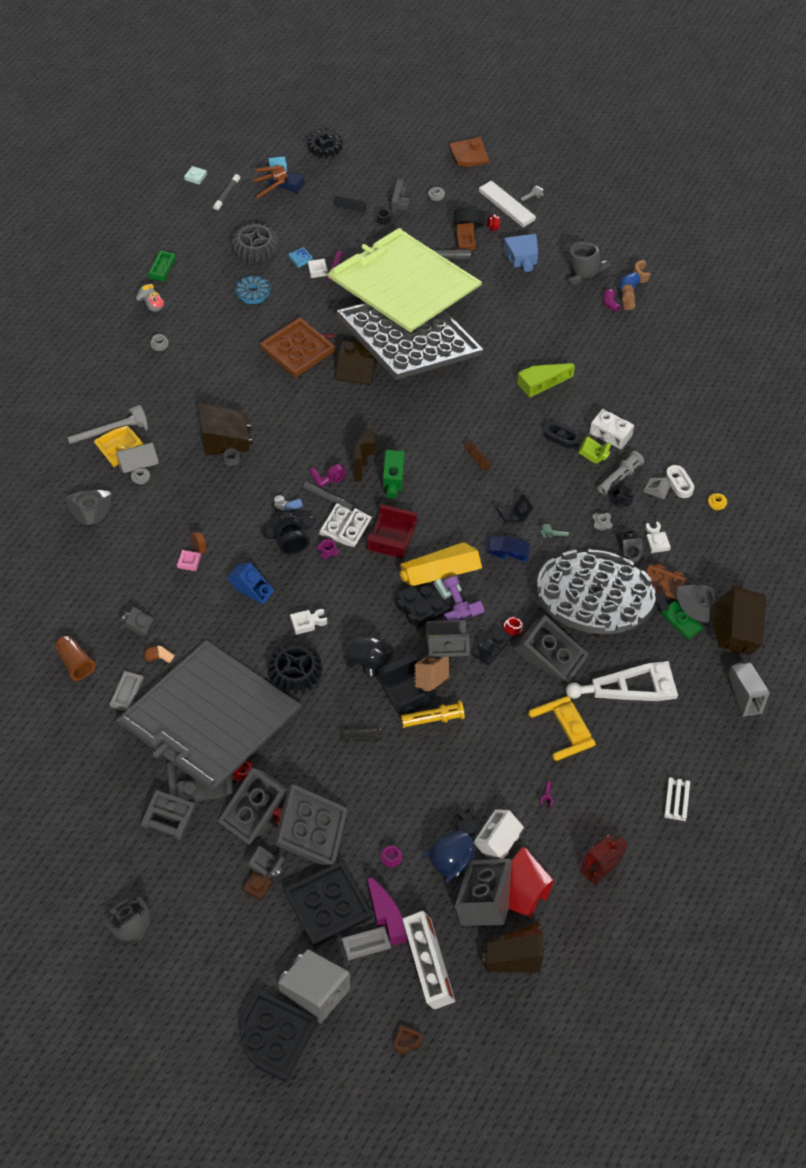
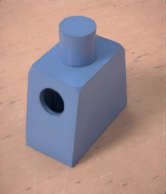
(522, 251)

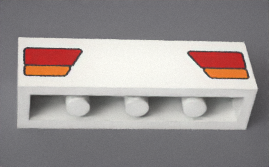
(428, 960)

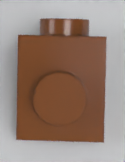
(465, 236)

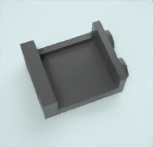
(447, 639)

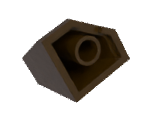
(516, 951)

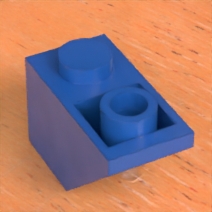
(250, 582)

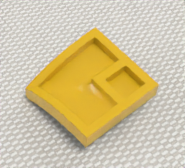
(115, 441)

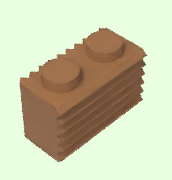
(431, 672)

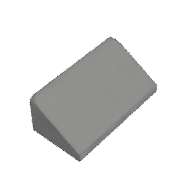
(137, 457)

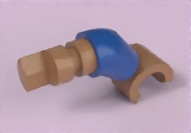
(629, 282)

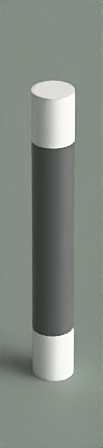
(226, 192)

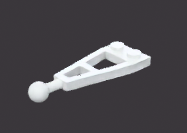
(660, 676)

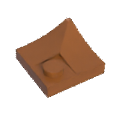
(469, 152)

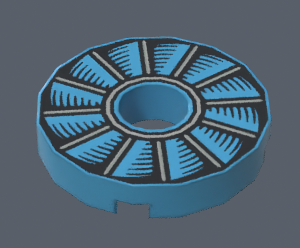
(257, 296)

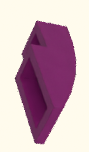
(387, 913)

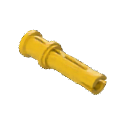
(442, 713)

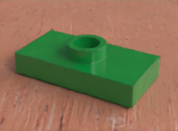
(162, 266)
(681, 621)

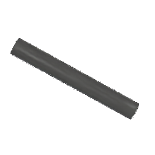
(328, 496)

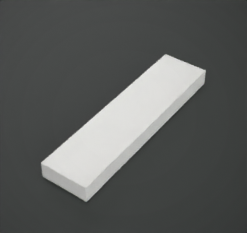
(507, 203)

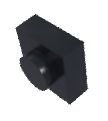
(661, 598)

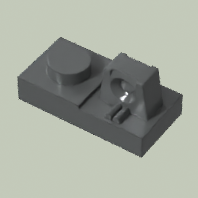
(398, 199)

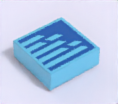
(300, 257)

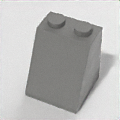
(315, 984)

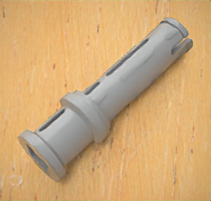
(625, 469)

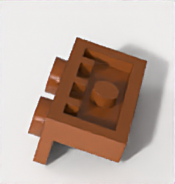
(668, 580)

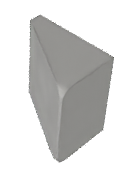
(657, 487)

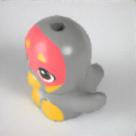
(151, 297)

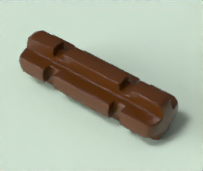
(477, 455)

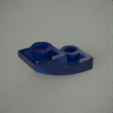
(506, 546)

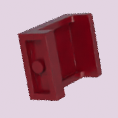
(392, 531)

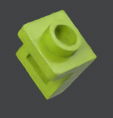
(594, 451)

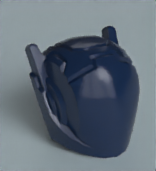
(451, 854)

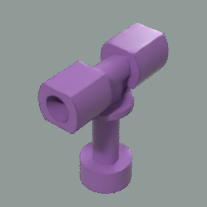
(462, 608)

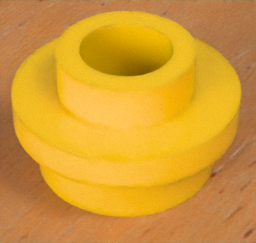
(715, 504)

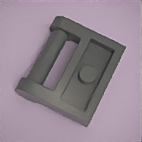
(171, 808)

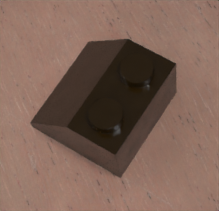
(355, 363)

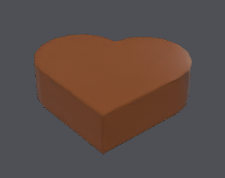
(198, 541)

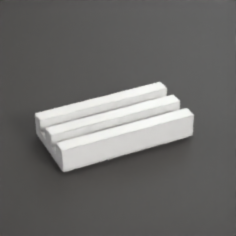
(678, 783)

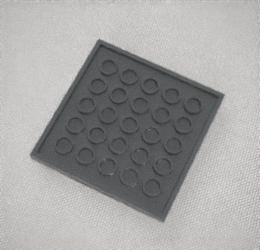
(406, 353)

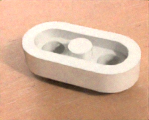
(681, 482)

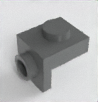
(135, 621)
(265, 863)

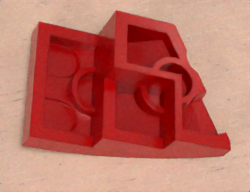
(527, 883)

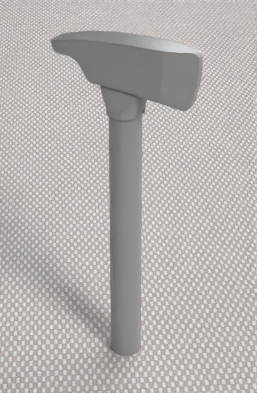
(137, 418)

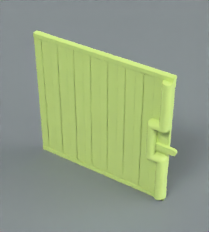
(404, 279)

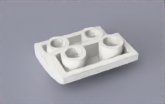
(345, 525)

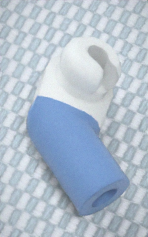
(287, 506)

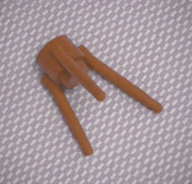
(278, 174)

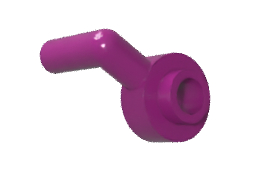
(334, 474)

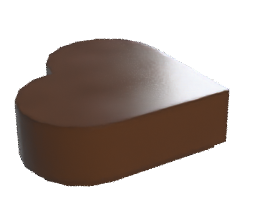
(407, 1039)

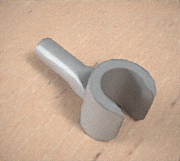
(536, 191)

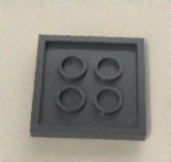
(310, 826)

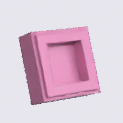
(189, 560)

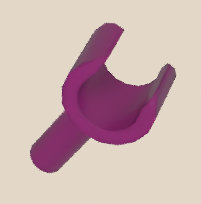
(547, 795)

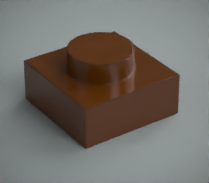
(257, 885)

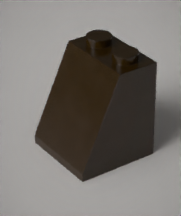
(224, 429)
(739, 620)

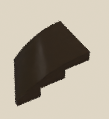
(364, 447)

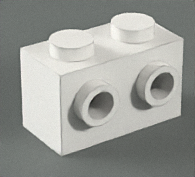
(611, 429)
(498, 834)

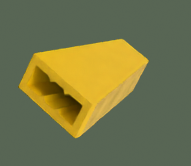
(441, 564)

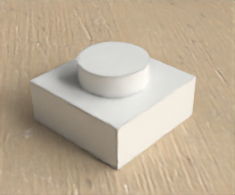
(317, 268)

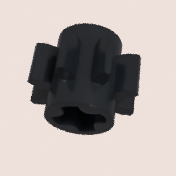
(622, 496)

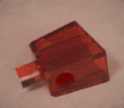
(608, 854)

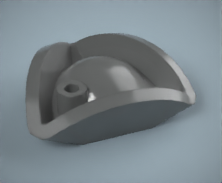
(89, 506)
(696, 601)

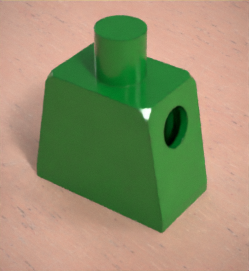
(393, 464)

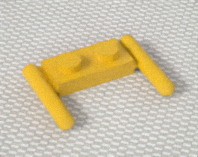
(571, 724)

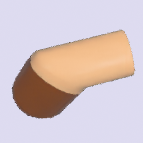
(158, 652)

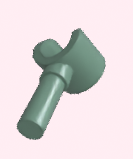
(547, 529)

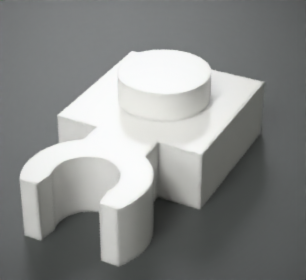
(657, 540)
(306, 622)

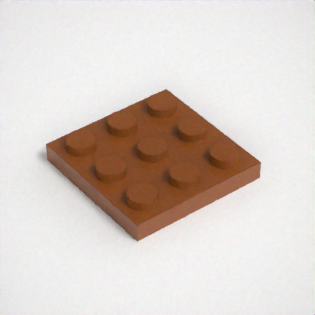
(297, 347)

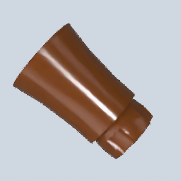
(74, 658)

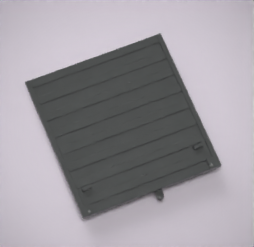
(209, 715)

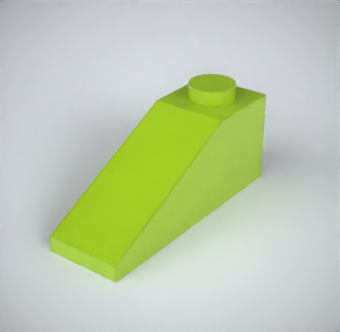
(543, 377)

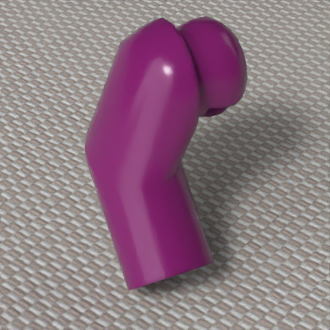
(608, 300)

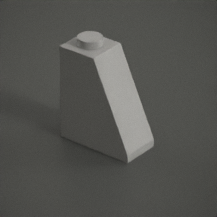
(748, 689)

